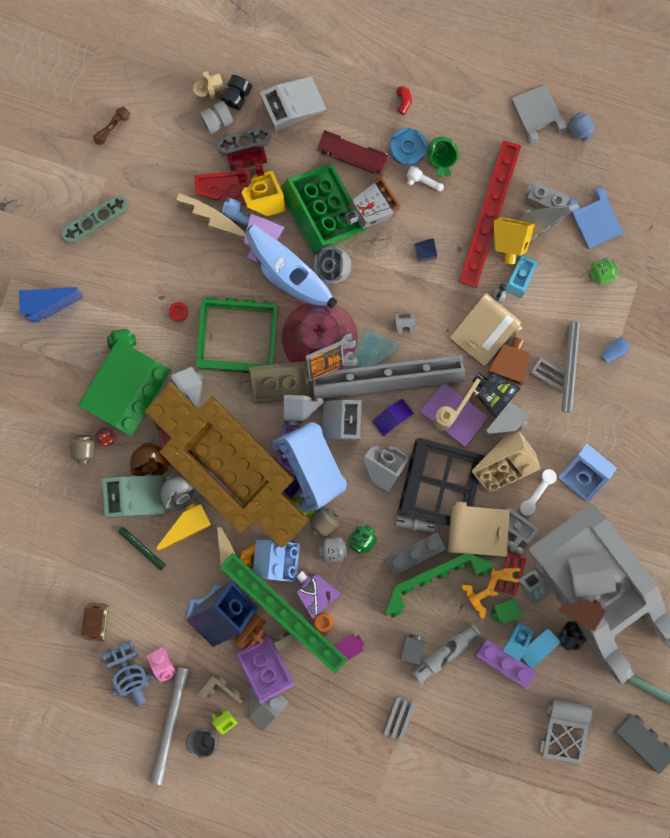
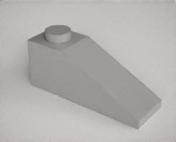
(546, 217)

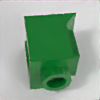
(506, 611)

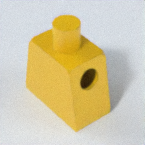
(512, 237)

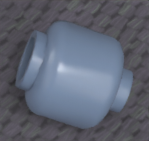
(581, 126)

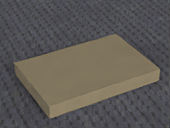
(277, 380)

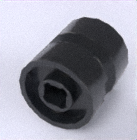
(236, 91)

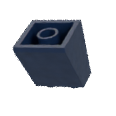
(222, 614)

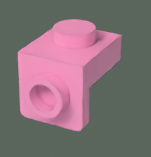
(161, 664)

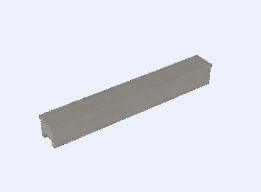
(389, 377)

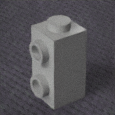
(544, 196)

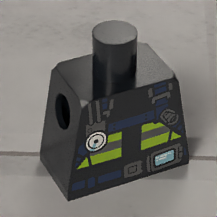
(495, 392)

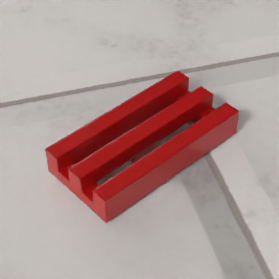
(519, 574)

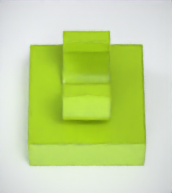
(224, 722)

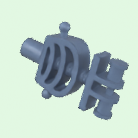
(135, 691)

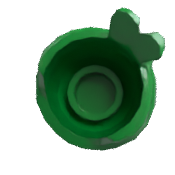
(442, 154)

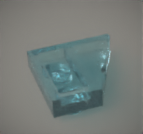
(374, 349)

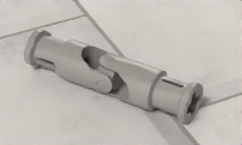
(440, 658)

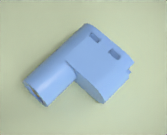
(232, 211)

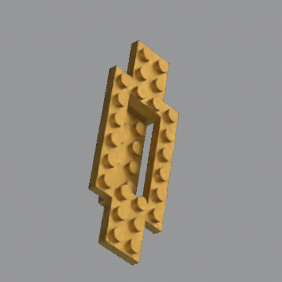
(233, 458)

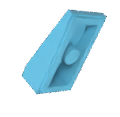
(521, 276)
(518, 641)
(540, 647)

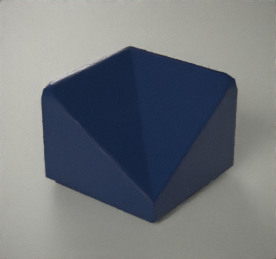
(426, 250)

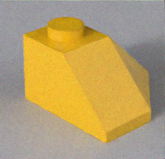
(264, 195)

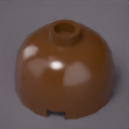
(148, 460)

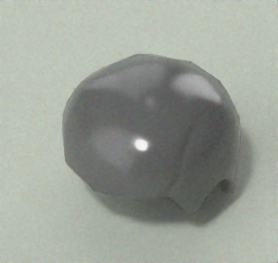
(202, 742)

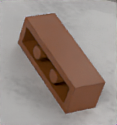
(387, 194)

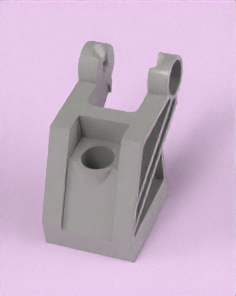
(635, 592)

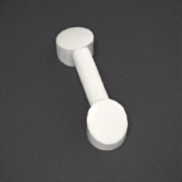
(547, 478)

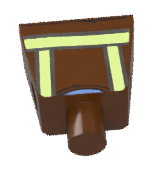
(95, 622)

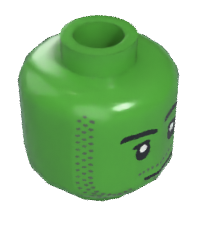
(603, 271)

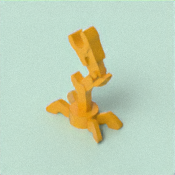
(505, 574)

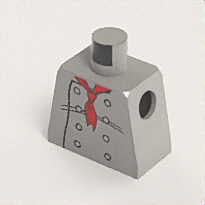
(369, 208)

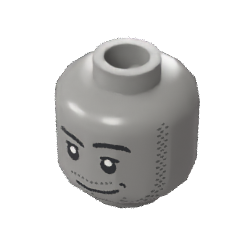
(333, 550)

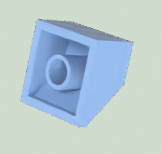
(587, 473)

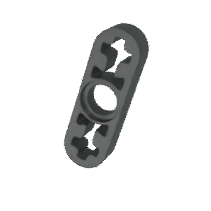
(259, 143)

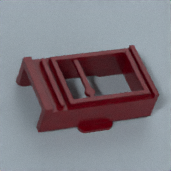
(353, 154)

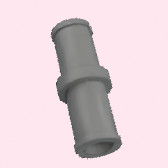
(415, 524)

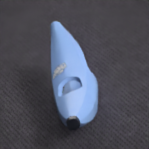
(288, 270)

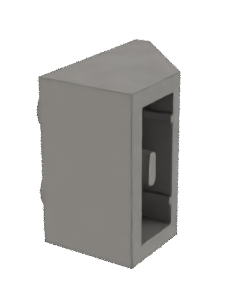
(341, 420)

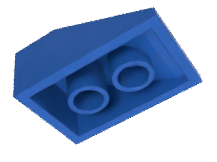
(46, 302)

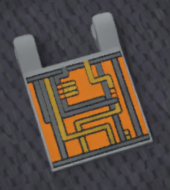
(330, 358)

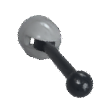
(499, 292)

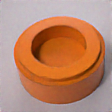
(323, 622)

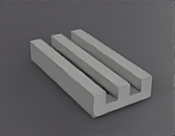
(536, 367)
(393, 734)

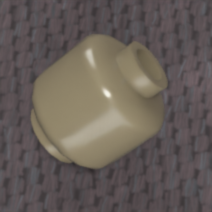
(82, 448)
(324, 522)

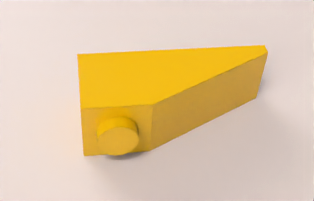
(188, 524)

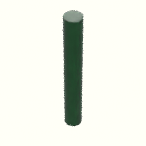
(141, 548)

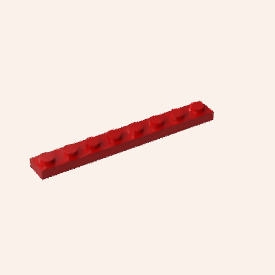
(490, 211)

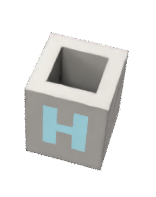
(534, 586)

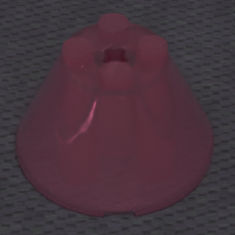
(307, 320)

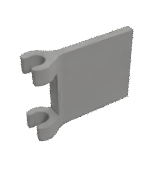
(538, 111)

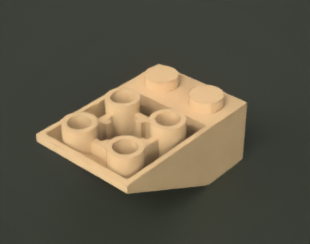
(507, 463)

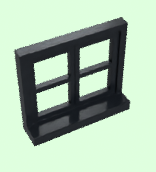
(415, 477)

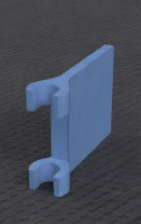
(597, 220)

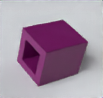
(350, 646)

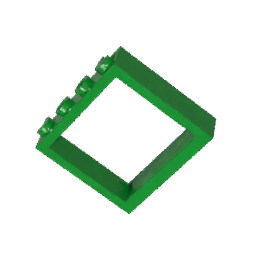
(233, 304)

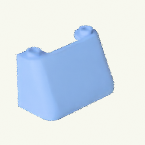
(311, 465)

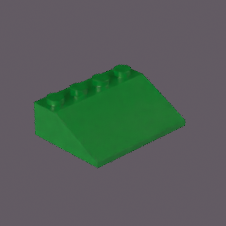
(319, 207)
(124, 387)

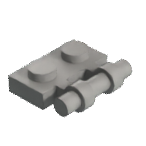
(521, 529)

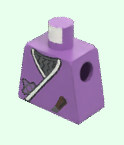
(315, 593)

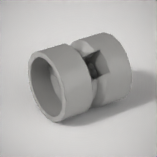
(218, 116)

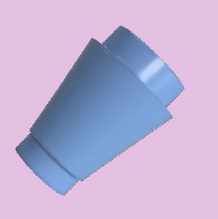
(615, 349)

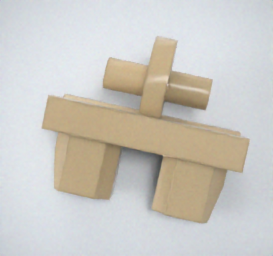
(211, 84)

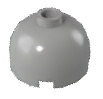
(332, 265)
(177, 492)

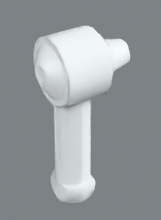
(415, 175)

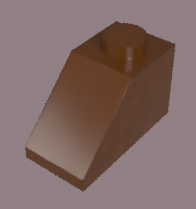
(585, 612)

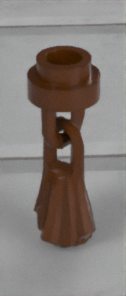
(101, 136)

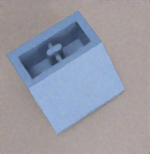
(274, 562)

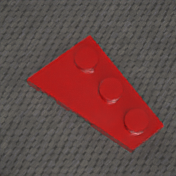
(222, 185)

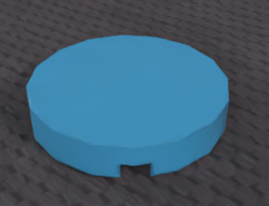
(408, 146)

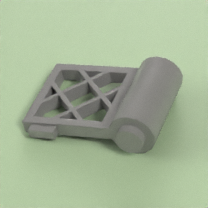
(570, 715)

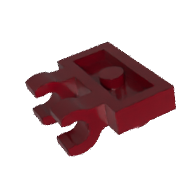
(247, 158)

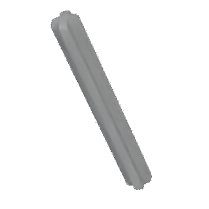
(570, 367)

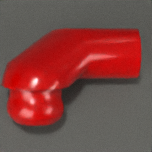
(404, 94)

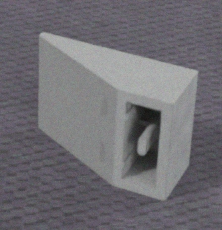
(292, 102)

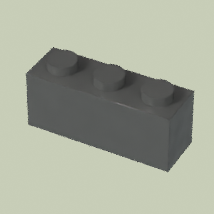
(415, 554)
(644, 742)

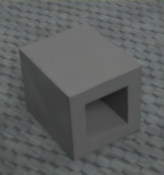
(412, 649)

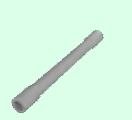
(159, 767)

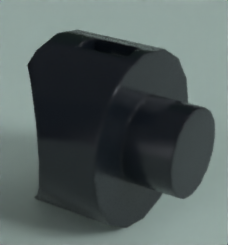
(572, 638)

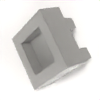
(405, 320)

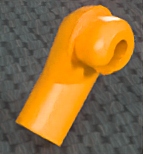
(247, 554)

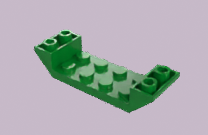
(476, 564)

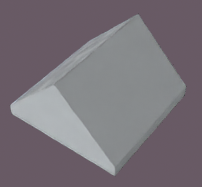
(592, 575)

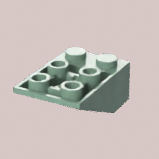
(132, 496)

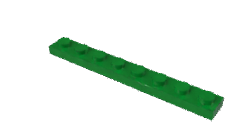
(283, 613)

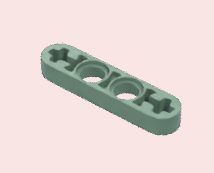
(93, 217)

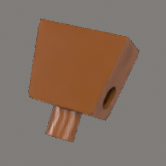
(511, 362)

